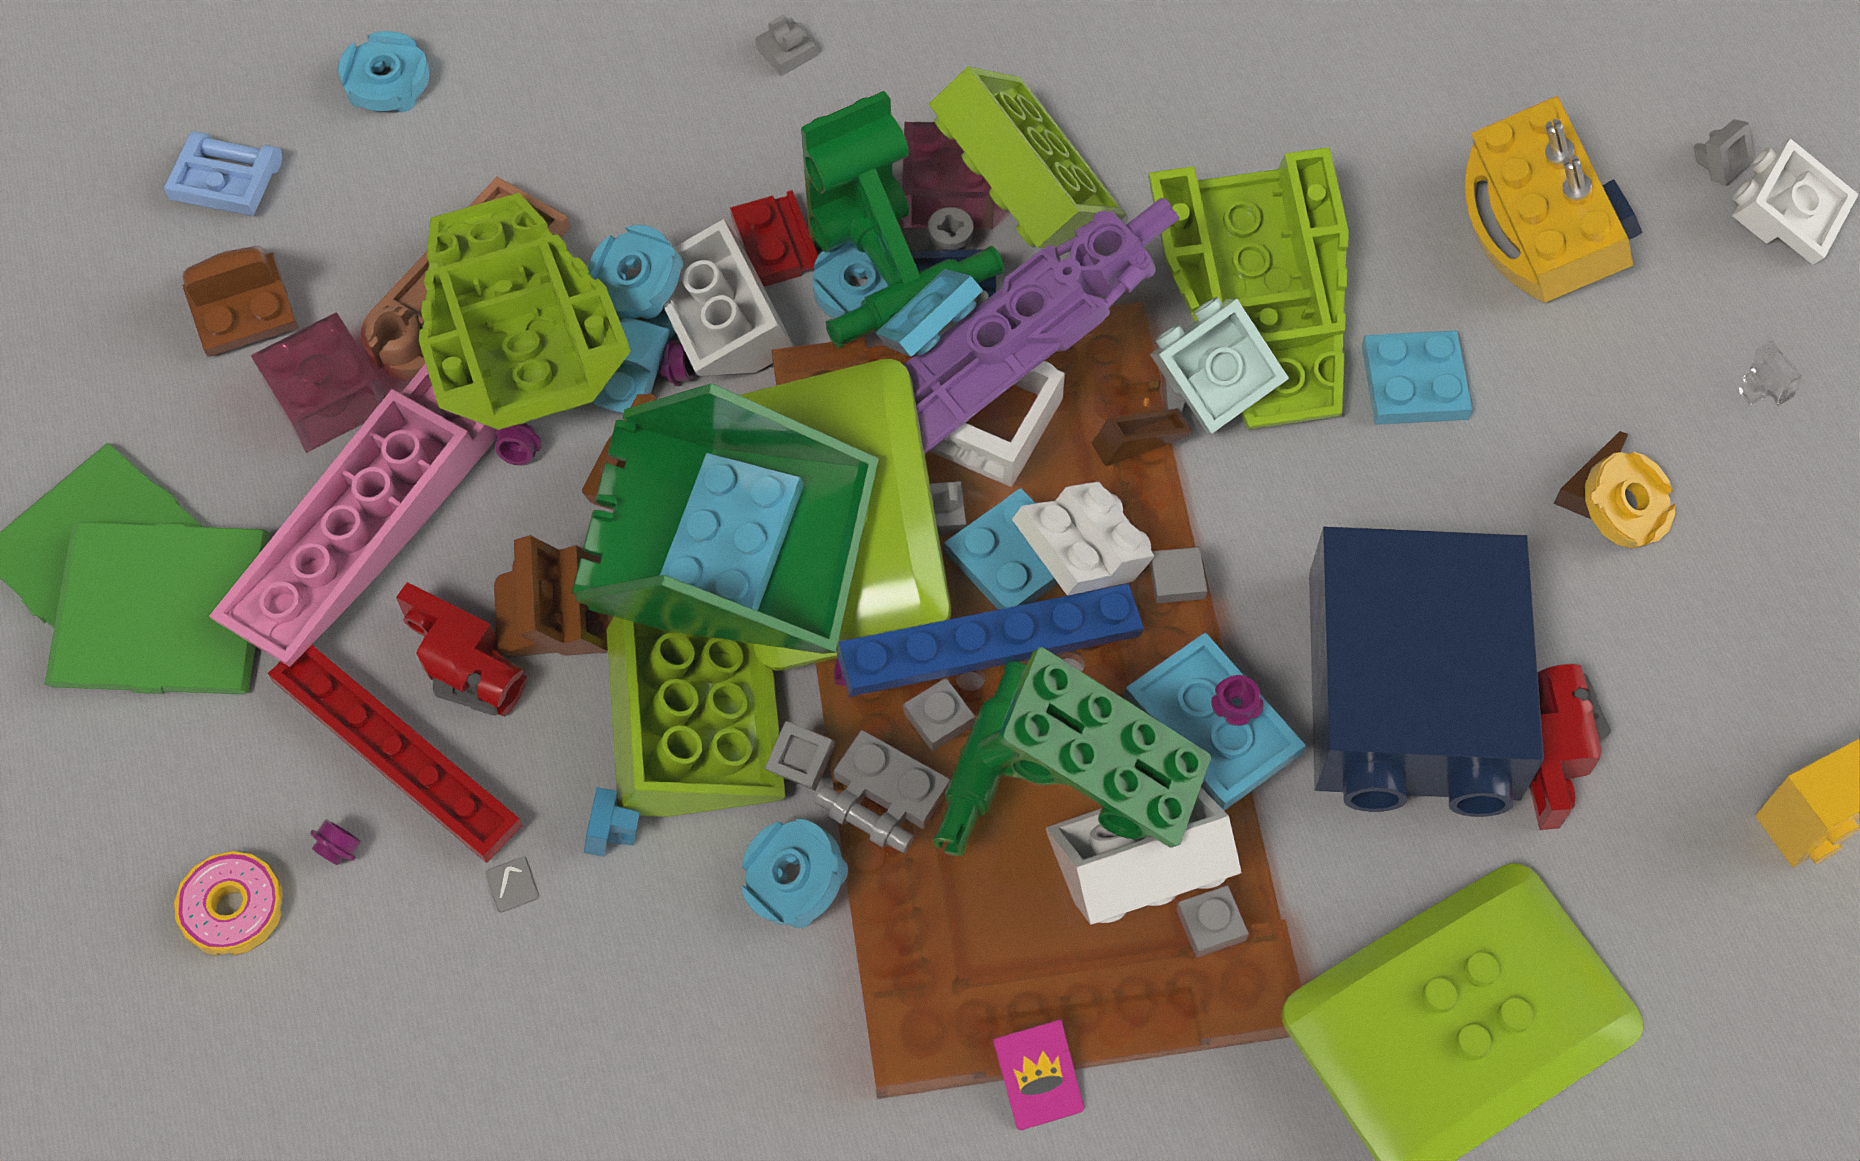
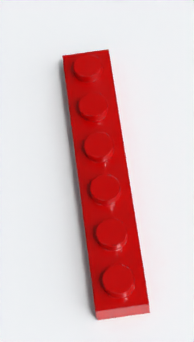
(398, 752)

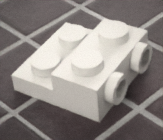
(1794, 201)
(1085, 539)

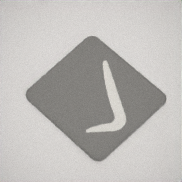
(511, 884)

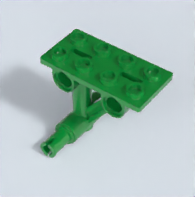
(860, 201)
(1076, 734)

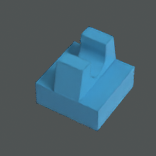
(609, 823)

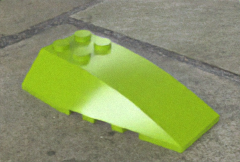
(1280, 251)
(513, 317)

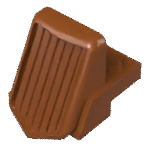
(237, 299)
(537, 604)

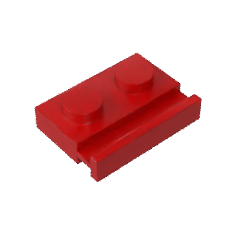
(775, 237)

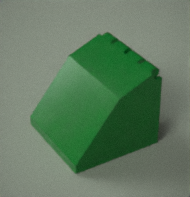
(662, 458)

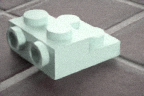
(1218, 363)

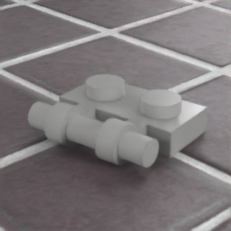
(892, 781)

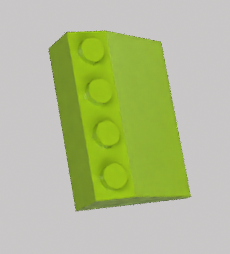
(1021, 155)
(689, 722)

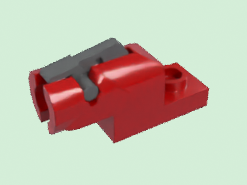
(461, 654)
(1571, 740)

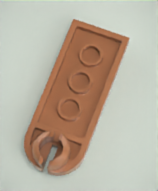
(394, 324)

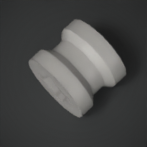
(945, 222)

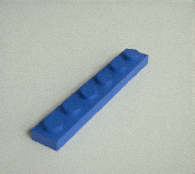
(988, 639)

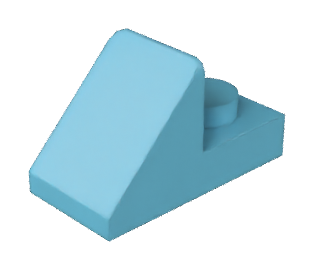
(639, 368)

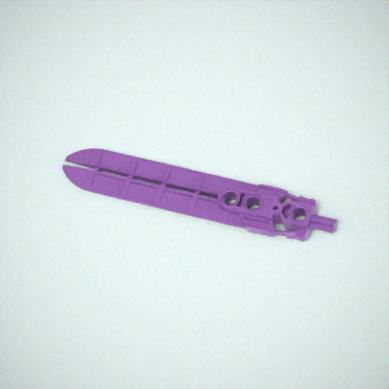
(970, 372)

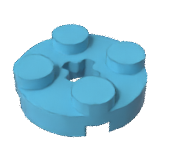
(386, 92)
(832, 280)
(656, 281)
(813, 889)

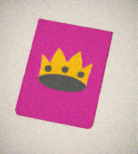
(1039, 1075)

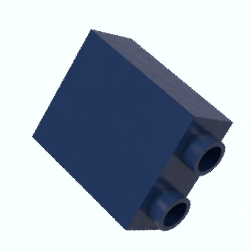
(1424, 668)

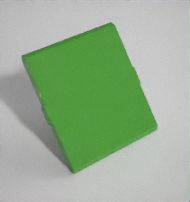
(98, 491)
(141, 609)

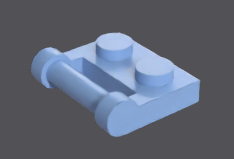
(218, 182)

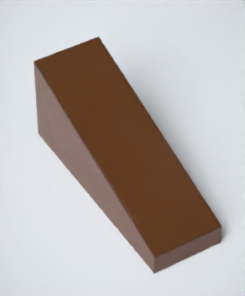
(1139, 433)
(1573, 492)

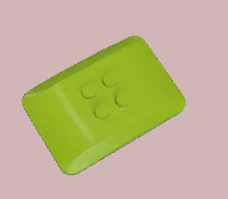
(899, 557)
(1461, 1020)

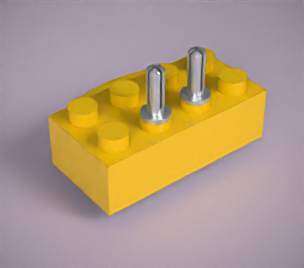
(1544, 203)

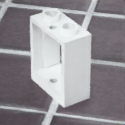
(996, 456)

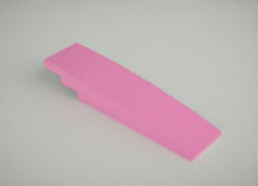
(353, 521)

